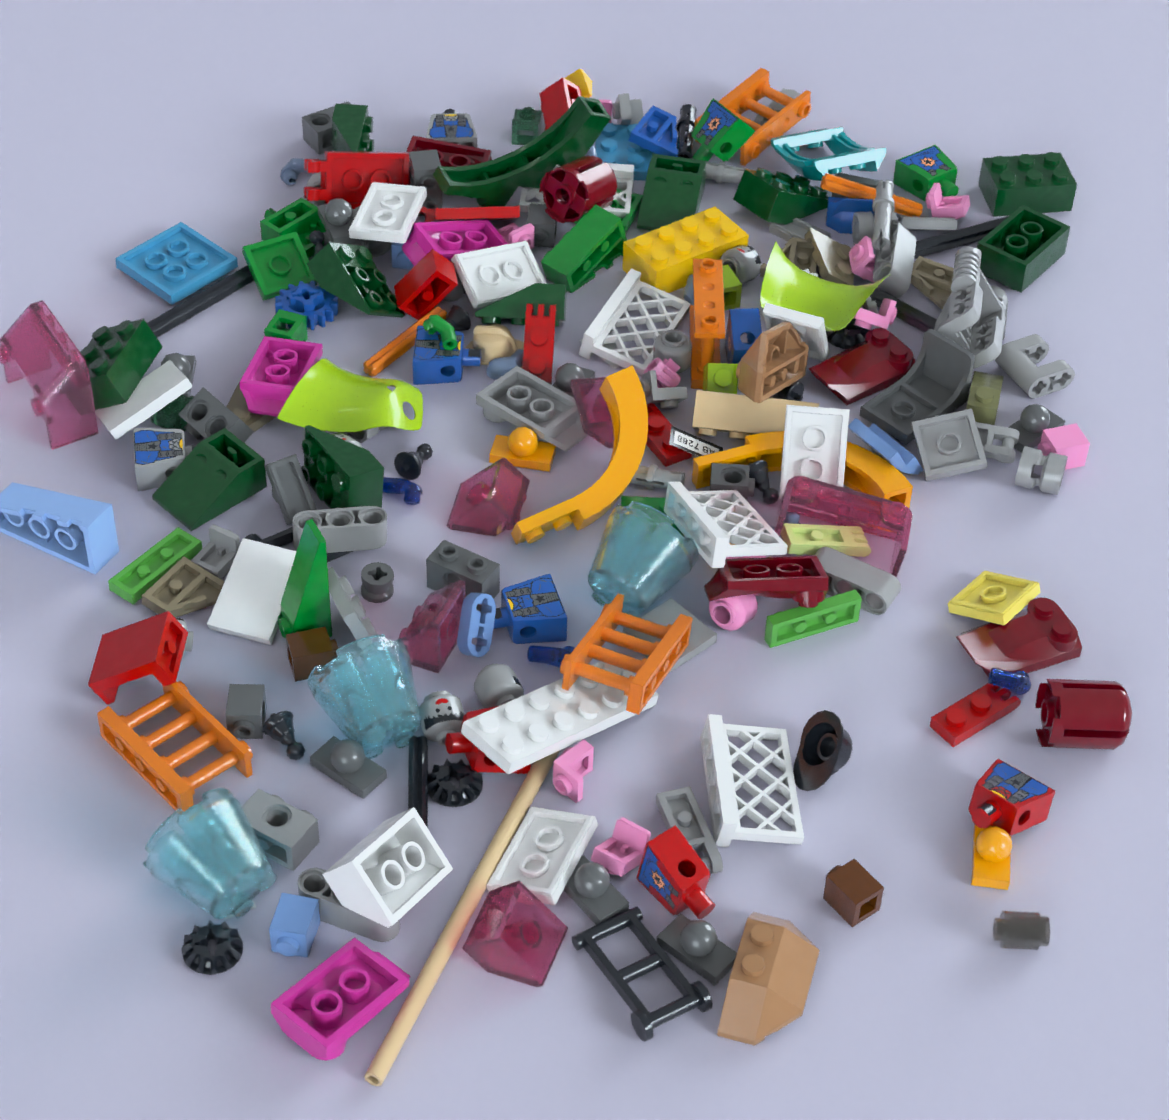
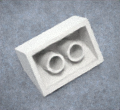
(389, 869)

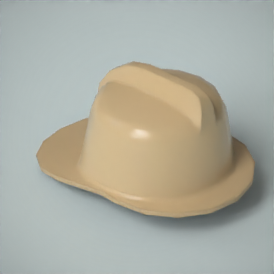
(494, 342)

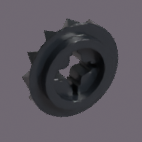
(853, 337)
(444, 791)
(227, 952)

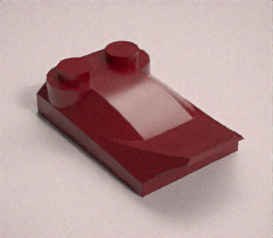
(450, 153)
(865, 367)
(773, 577)
(1027, 642)

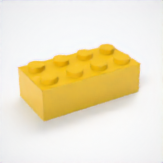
(668, 252)

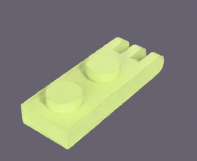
(809, 538)

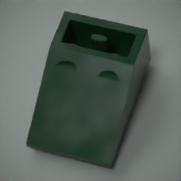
(352, 128)
(671, 191)
(779, 196)
(354, 278)
(514, 305)
(341, 471)
(212, 480)

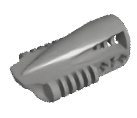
(974, 310)

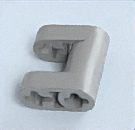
(1019, 362)

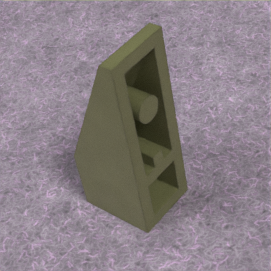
(985, 396)

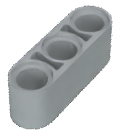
(895, 261)
(345, 527)
(848, 573)
(313, 885)

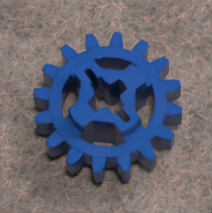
(310, 301)

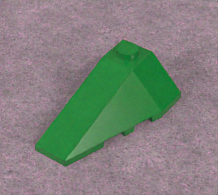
(306, 594)

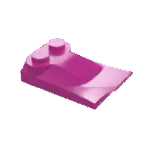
(450, 238)
(276, 372)
(338, 999)

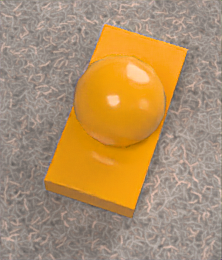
(523, 450)
(991, 857)

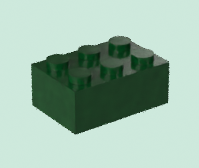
(1027, 180)
(1022, 248)
(118, 360)

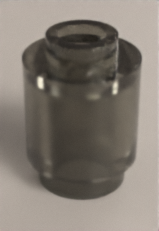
(1021, 930)

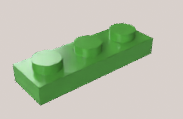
(153, 564)
(805, 622)

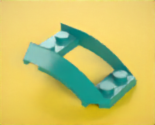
(845, 153)

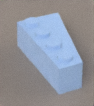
(60, 525)

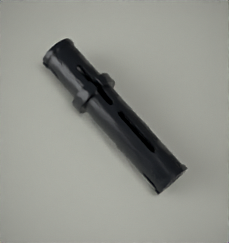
(687, 118)

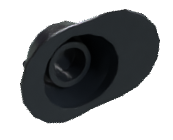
(822, 750)

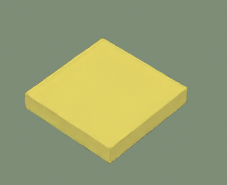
(994, 597)

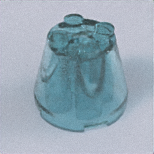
(639, 558)
(369, 693)
(211, 856)

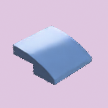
(886, 447)

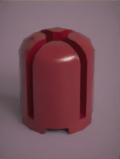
(577, 187)
(1083, 714)

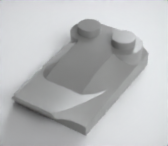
(535, 405)

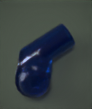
(403, 486)
(548, 655)
(1016, 682)

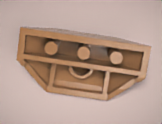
(772, 362)
(767, 979)

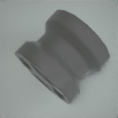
(377, 582)

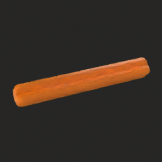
(859, 191)
(397, 346)

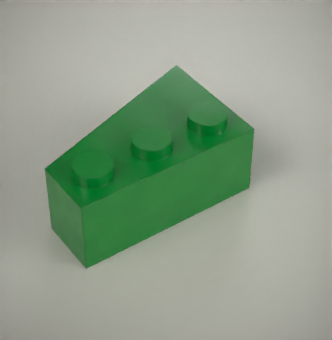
(585, 249)

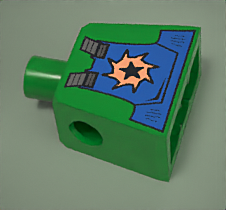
(719, 133)
(924, 168)

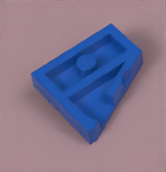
(656, 132)

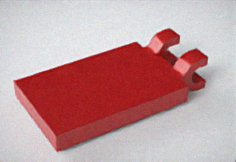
(352, 173)
(470, 213)

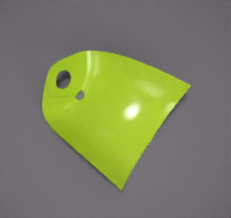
(803, 292)
(350, 402)

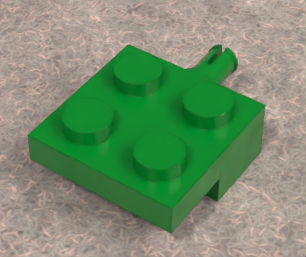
(298, 217)

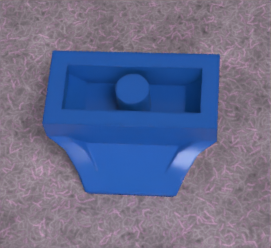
(841, 212)

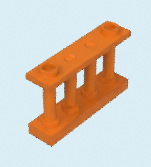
(745, 98)
(706, 317)
(649, 671)
(159, 770)

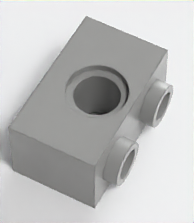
(282, 829)

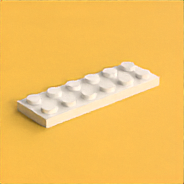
(548, 720)

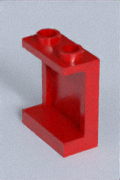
(137, 651)

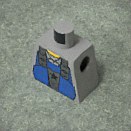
(452, 128)
(157, 455)

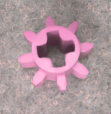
(665, 372)

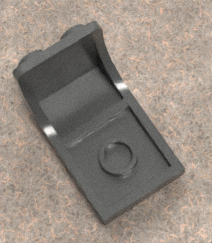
(932, 387)

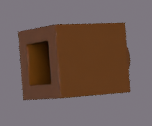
(309, 650)
(853, 892)

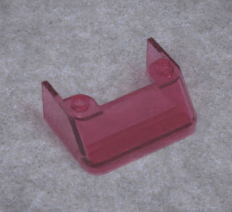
(55, 370)
(848, 508)

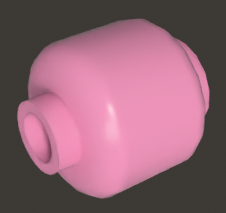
(734, 611)

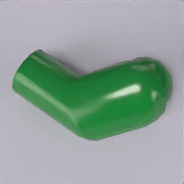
(445, 329)

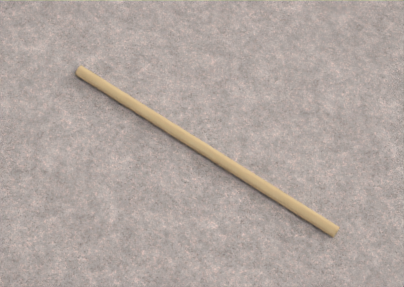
(457, 923)

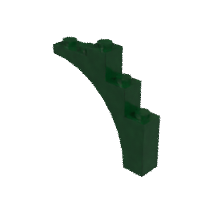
(499, 178)

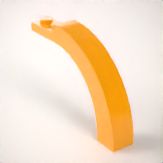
(630, 428)
(863, 468)

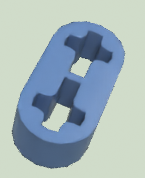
(476, 624)

